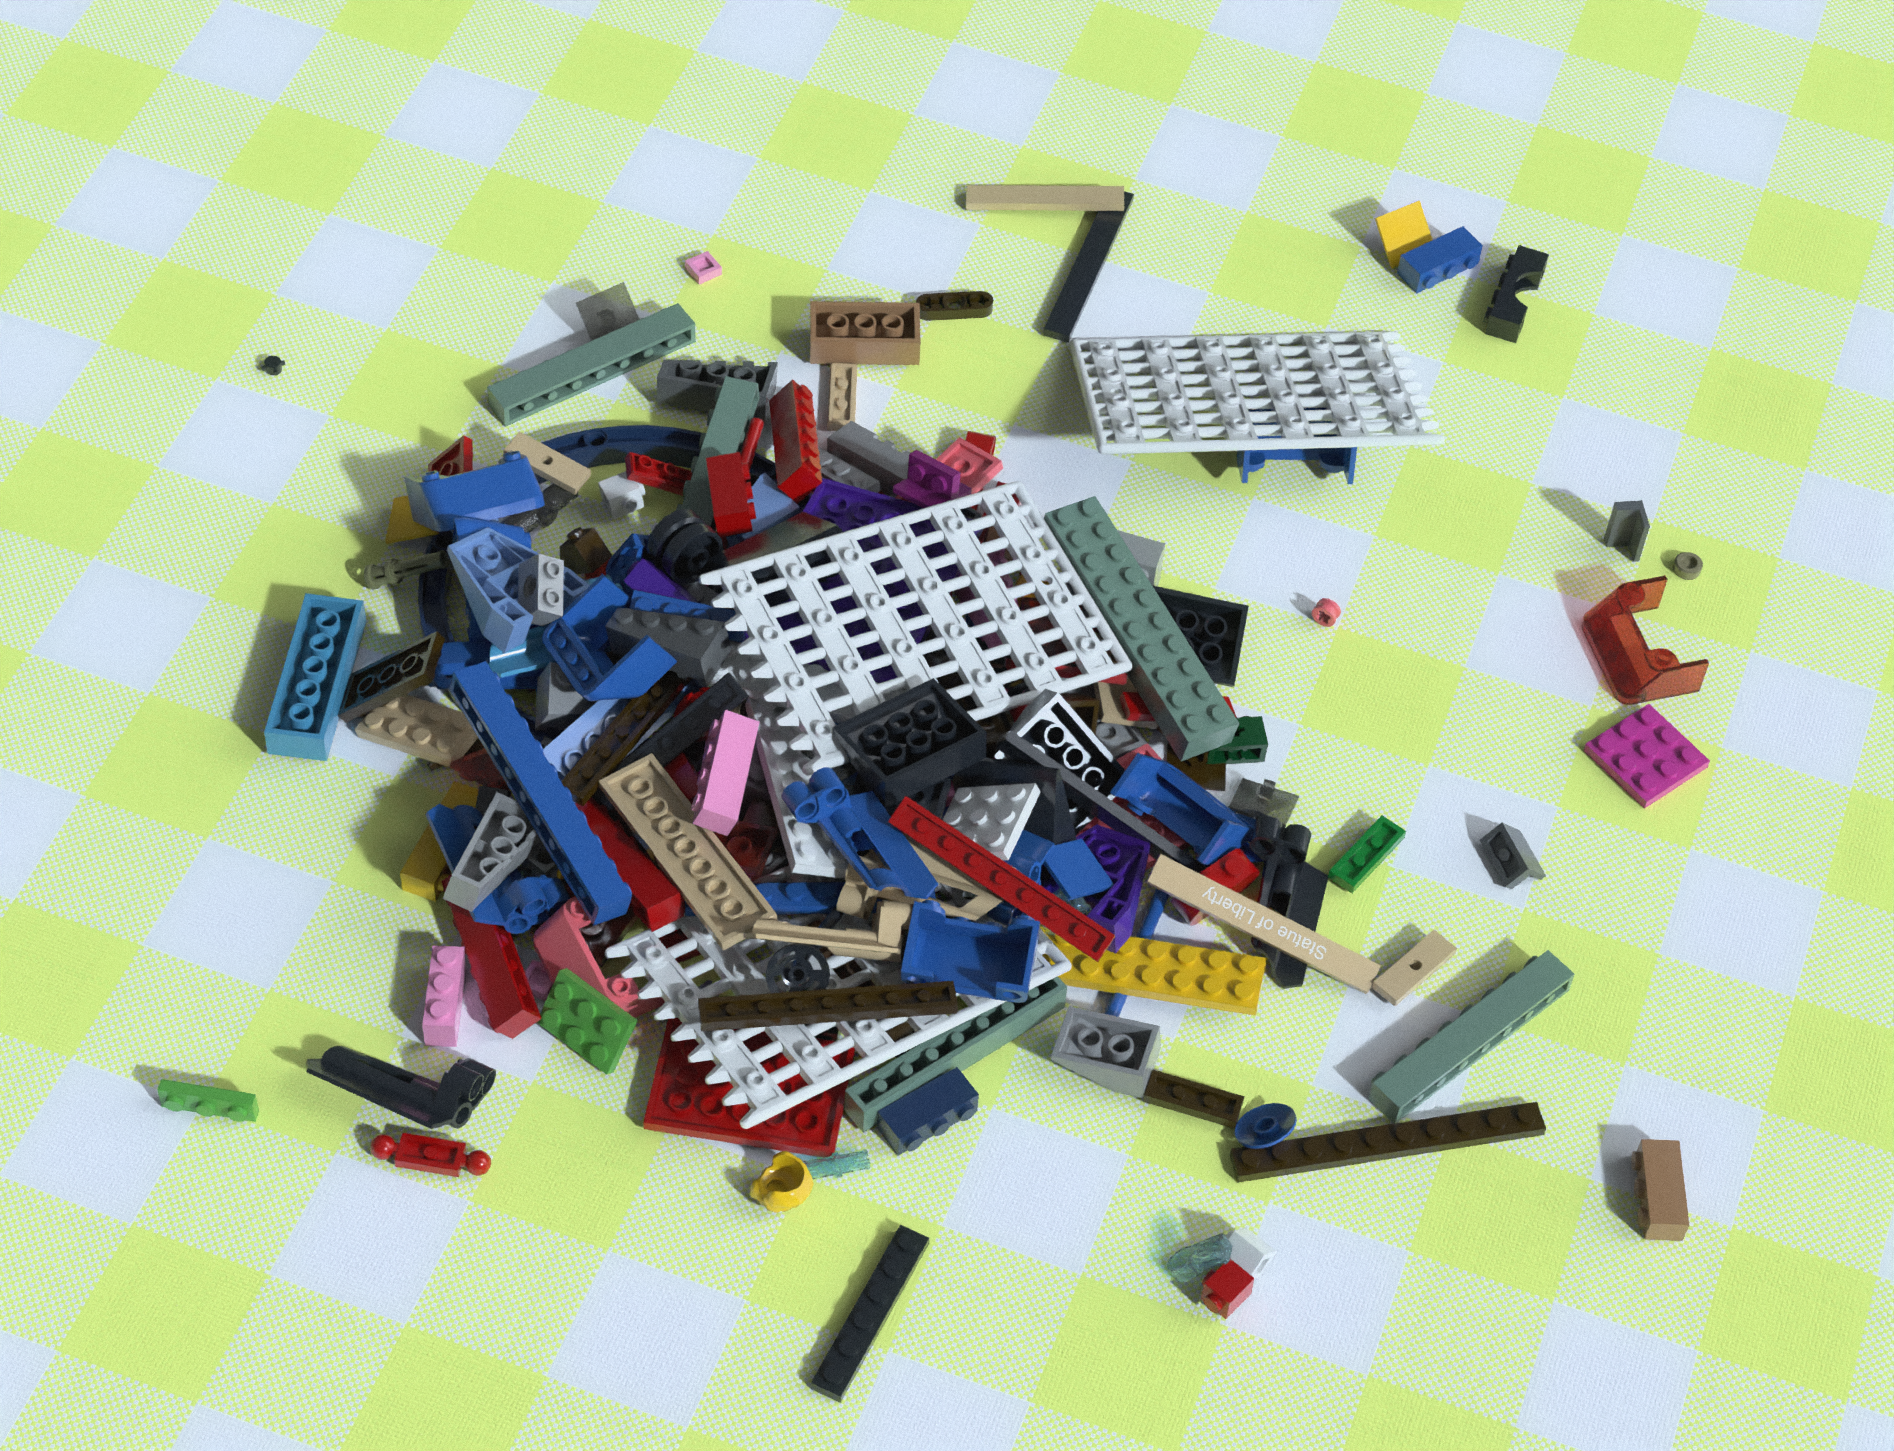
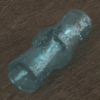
(838, 1164)

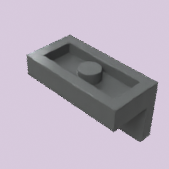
(1628, 527)
(1511, 855)

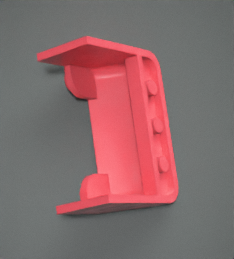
(563, 946)

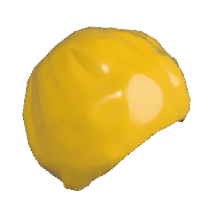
(783, 1183)

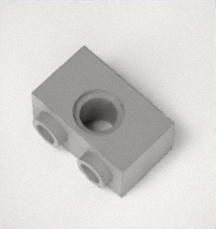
(541, 588)

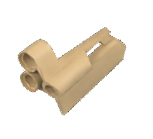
(859, 899)
(883, 943)

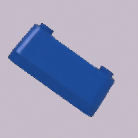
(1331, 459)
(475, 494)
(579, 644)
(1183, 807)

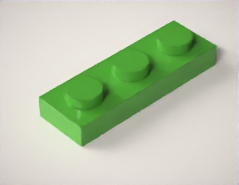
(208, 1100)

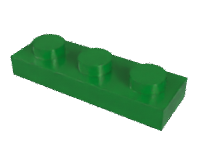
(1366, 854)

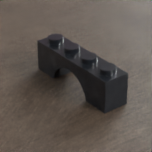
(1523, 274)

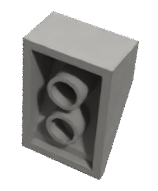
(1108, 1050)

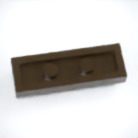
(1193, 1099)

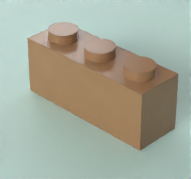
(1660, 1190)

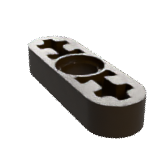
(972, 298)

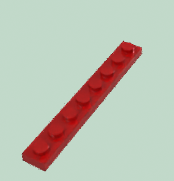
(1001, 879)

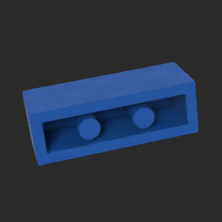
(1439, 259)

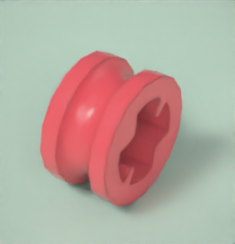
(1326, 612)

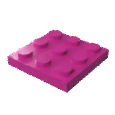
(1646, 755)

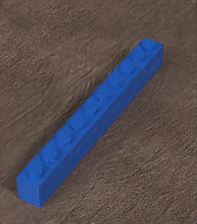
(541, 793)

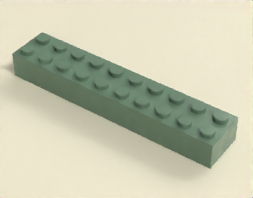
(1162, 661)

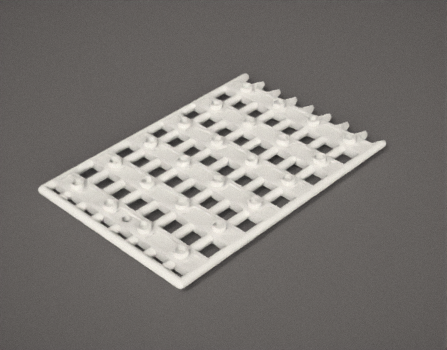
(1228, 397)
(939, 611)
(796, 1042)

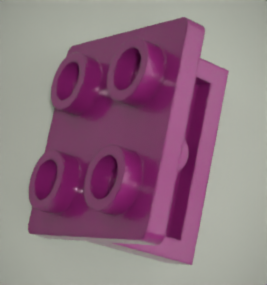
(930, 482)

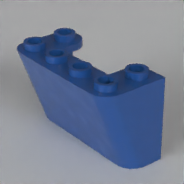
(976, 956)

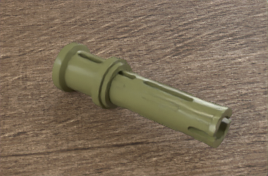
(395, 571)

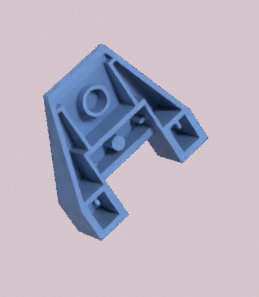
(490, 576)

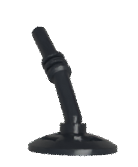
(801, 968)

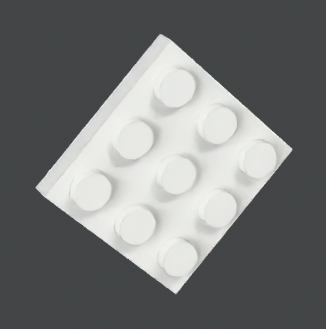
(992, 815)

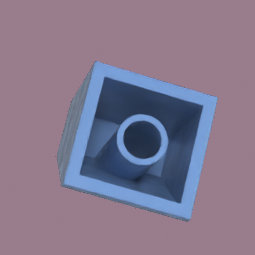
(771, 508)

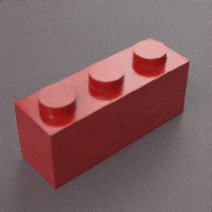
(731, 494)

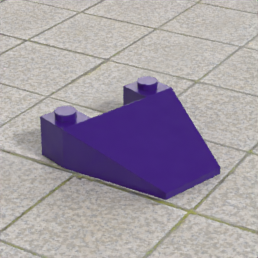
(1125, 864)

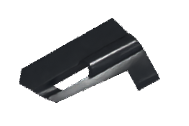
(1288, 887)
(406, 1092)

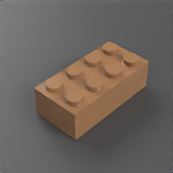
(865, 333)

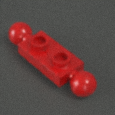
(430, 1154)

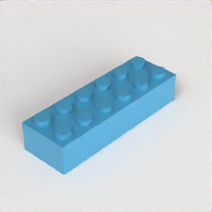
(315, 677)

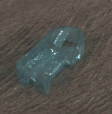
(1191, 1260)

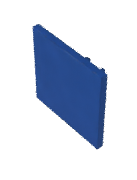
(1076, 870)

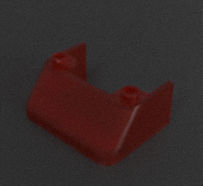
(1623, 654)

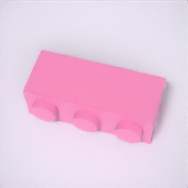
(444, 996)

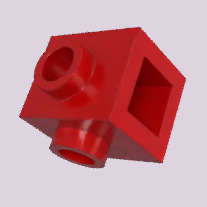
(1226, 1288)

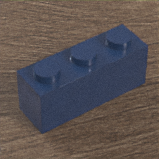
(927, 1111)

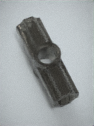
(554, 499)

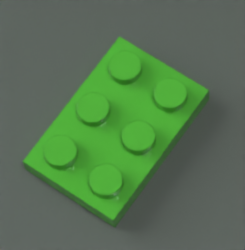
(587, 1021)

